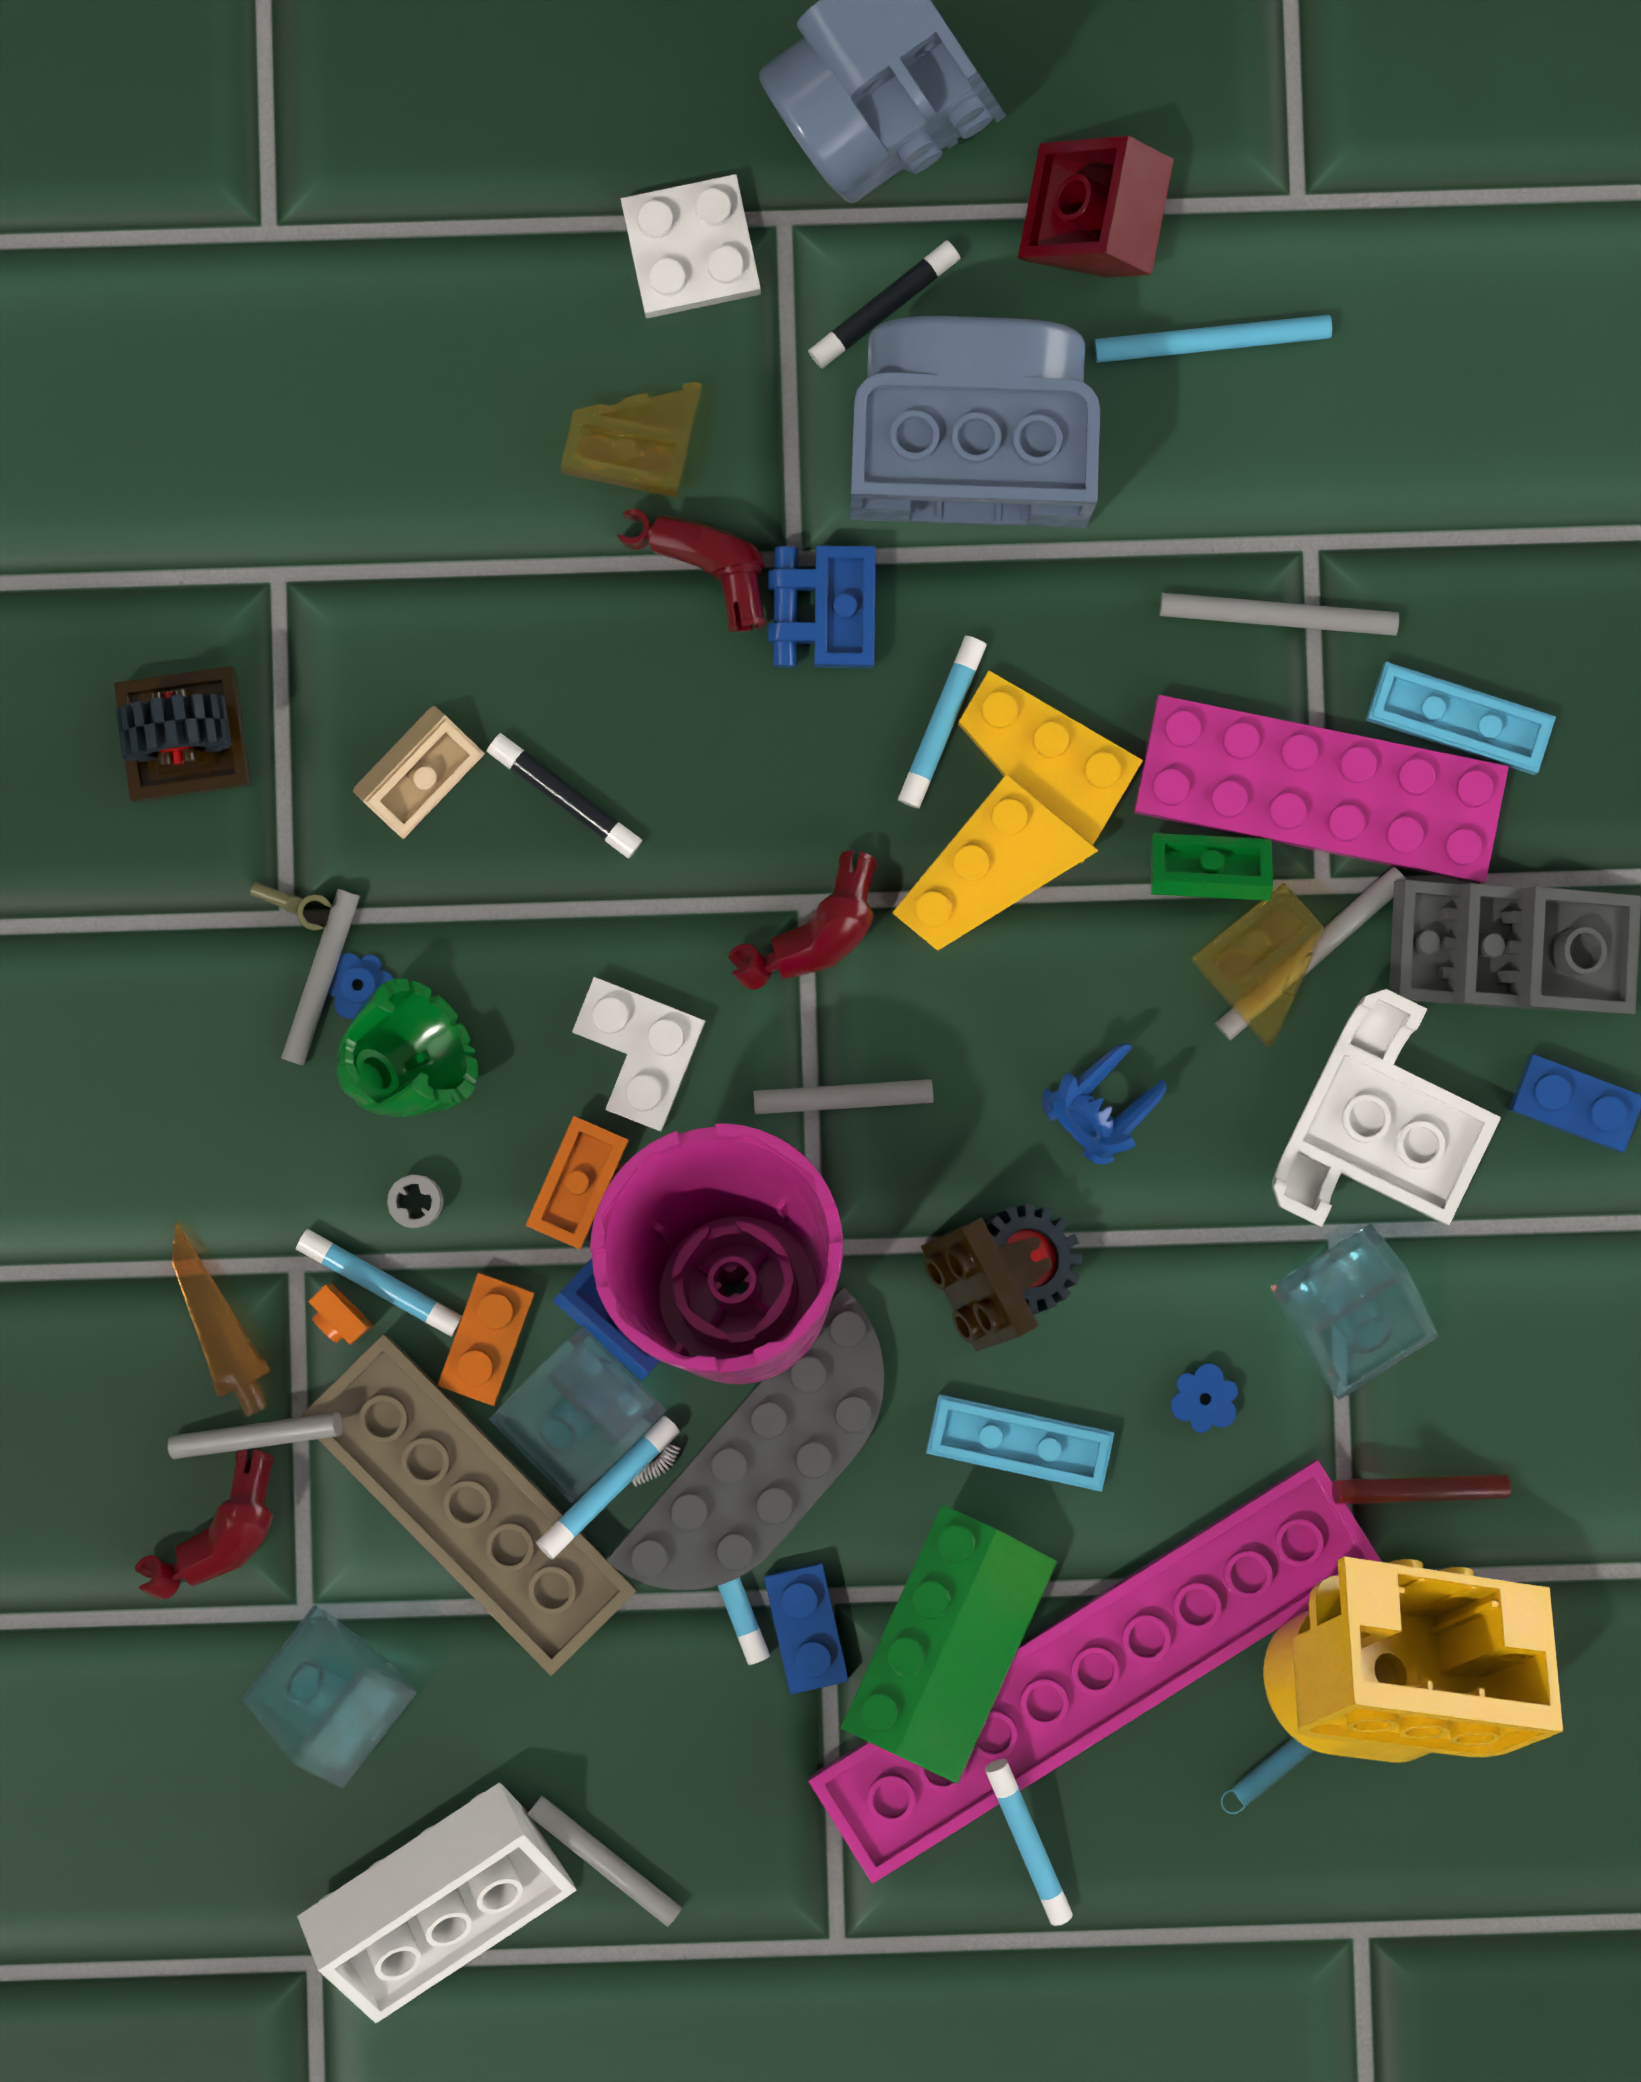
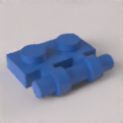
(843, 606)

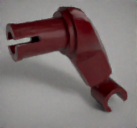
(717, 553)
(826, 938)
(229, 1541)

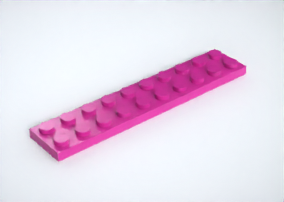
(1107, 1665)

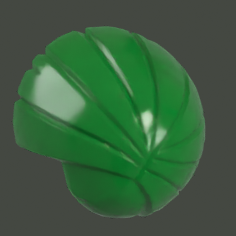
(406, 1053)

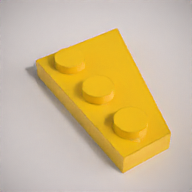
(1049, 754)
(990, 864)

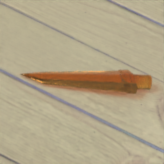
(224, 1342)

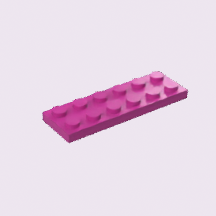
(1321, 789)

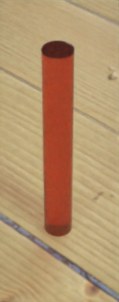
(1421, 1489)

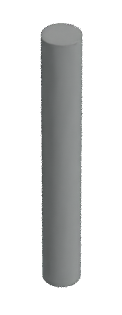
(320, 977)
(843, 1096)
(255, 1435)
(604, 1861)

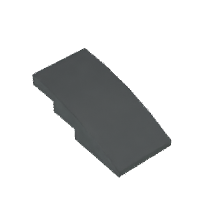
(1515, 947)

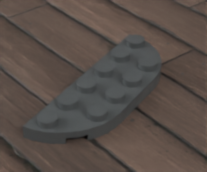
(763, 1463)

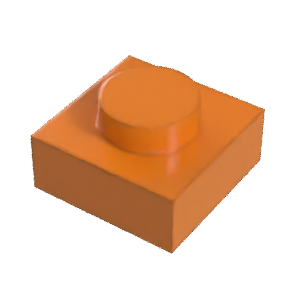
(338, 1315)

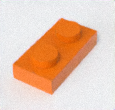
(577, 1182)
(486, 1339)

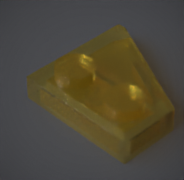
(634, 442)
(1263, 961)

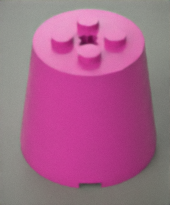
(711, 1214)

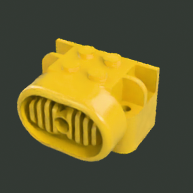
(1416, 1664)

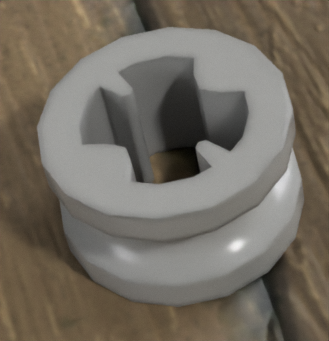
(403, 1215)

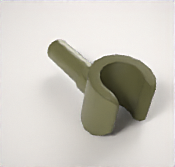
(289, 902)

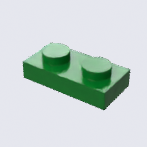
(1211, 866)

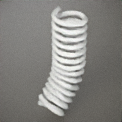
(650, 1468)

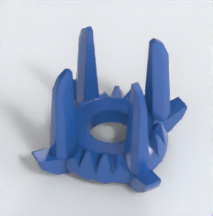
(1087, 1120)

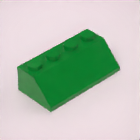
(949, 1644)

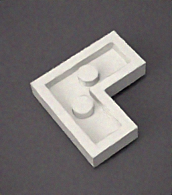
(656, 1045)

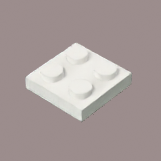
(691, 246)

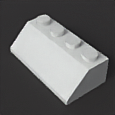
(435, 1904)

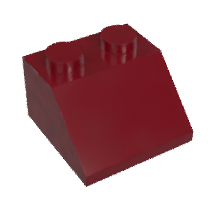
(1096, 206)

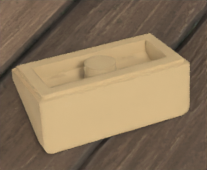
(418, 771)

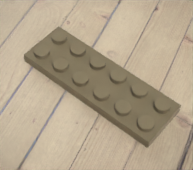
(468, 1504)

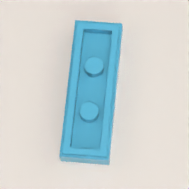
(1460, 718)
(1020, 1442)

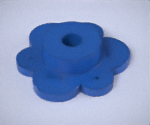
(348, 971)
(1217, 1411)

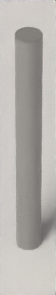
(1279, 614)
(1334, 934)

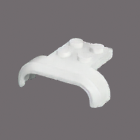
(1381, 1124)

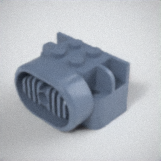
(876, 91)
(975, 424)

